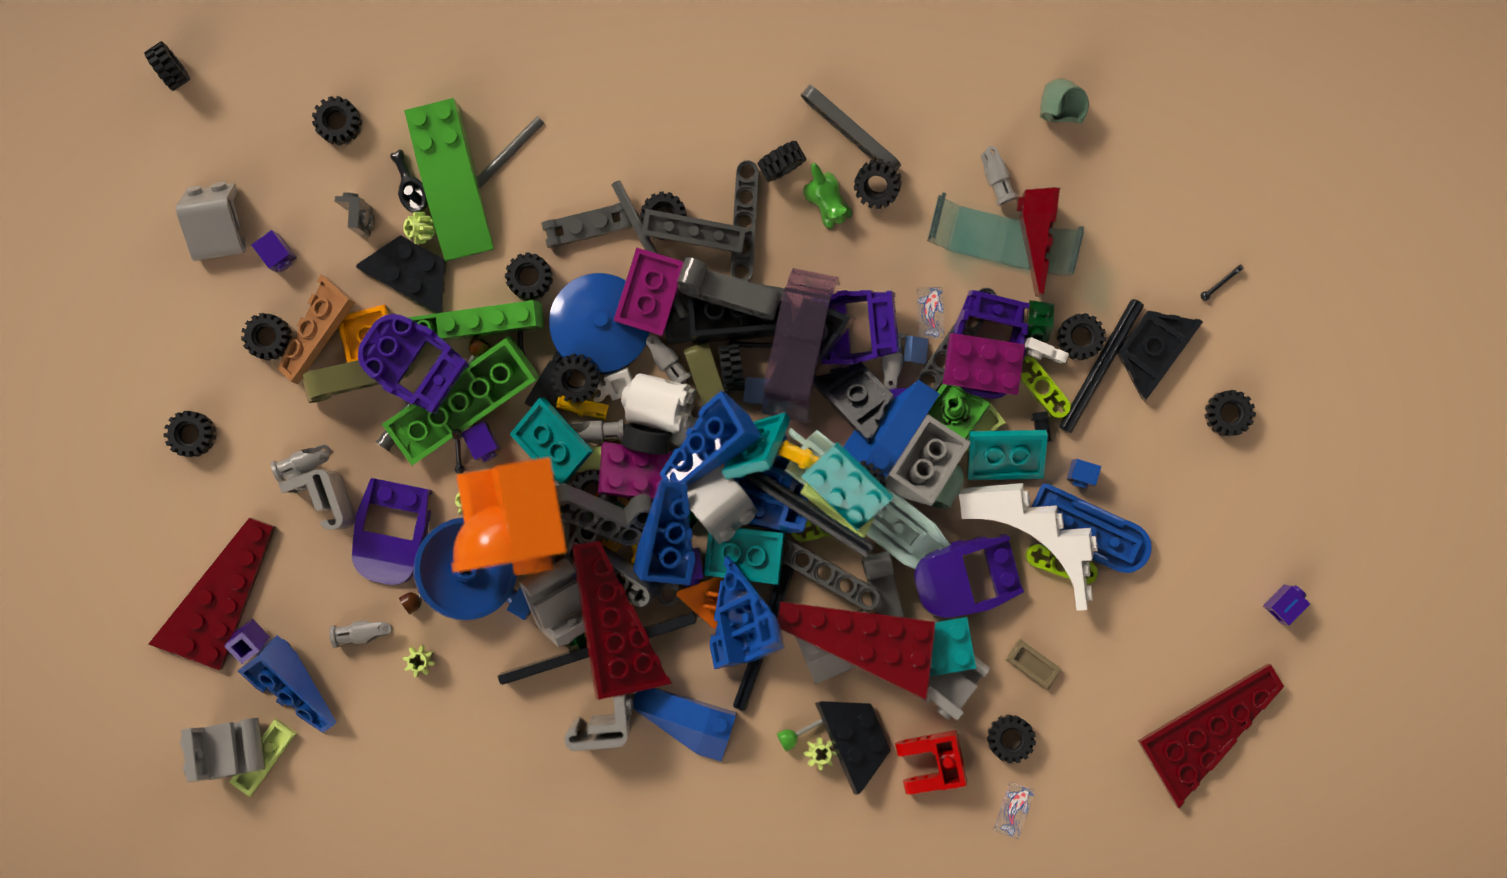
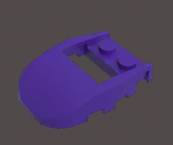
(997, 310)
(882, 326)
(392, 348)
(383, 556)
(944, 582)

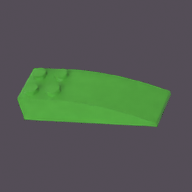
(449, 179)
(479, 390)

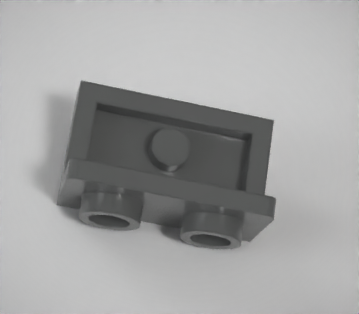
(360, 213)

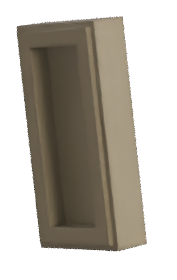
(1033, 664)

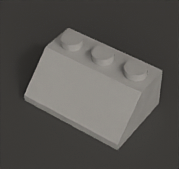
(926, 462)
(823, 664)

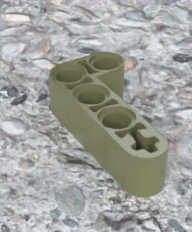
(703, 371)
(336, 379)

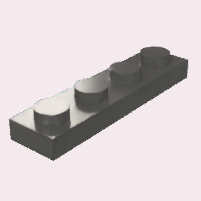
(693, 231)

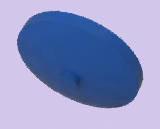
(585, 325)
(461, 593)

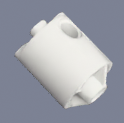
(658, 403)

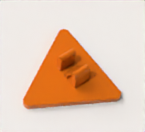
(702, 599)

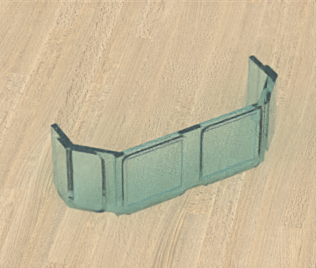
(998, 238)

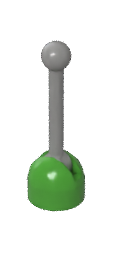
(789, 738)

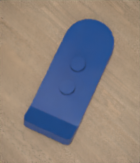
(1120, 542)

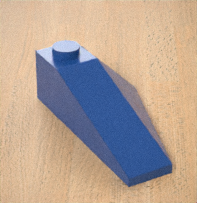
(895, 430)
(714, 439)
(666, 541)
(284, 675)
(691, 722)

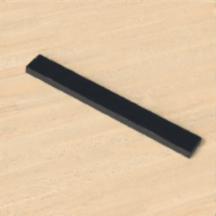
(576, 655)

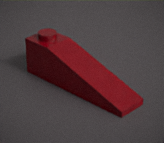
(1037, 215)

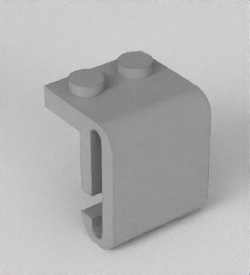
(210, 221)
(327, 494)
(720, 505)
(555, 602)
(953, 689)
(603, 730)
(222, 750)

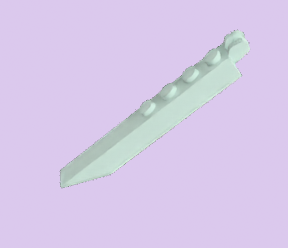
(896, 526)

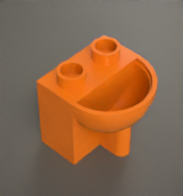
(509, 518)

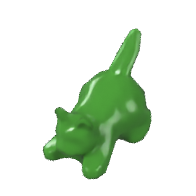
(825, 194)

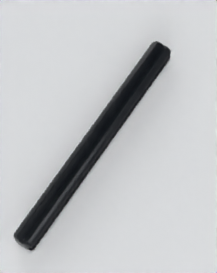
(1101, 365)
(810, 512)
(753, 668)

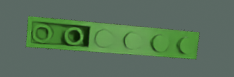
(485, 320)

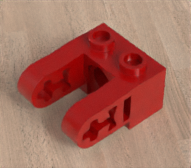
(949, 760)

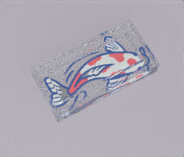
(930, 312)
(1014, 810)

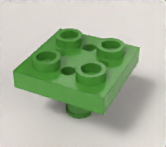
(955, 408)

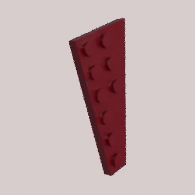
(218, 600)
(616, 639)
(879, 644)
(1202, 736)

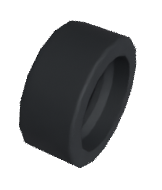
(646, 439)

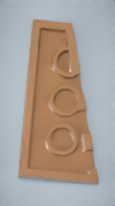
(323, 317)

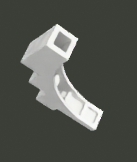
(1008, 506)

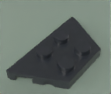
(409, 271)
(1154, 348)
(856, 397)
(856, 739)

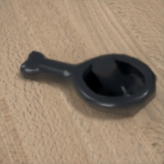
(410, 189)

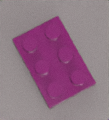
(649, 292)
(983, 364)
(629, 471)

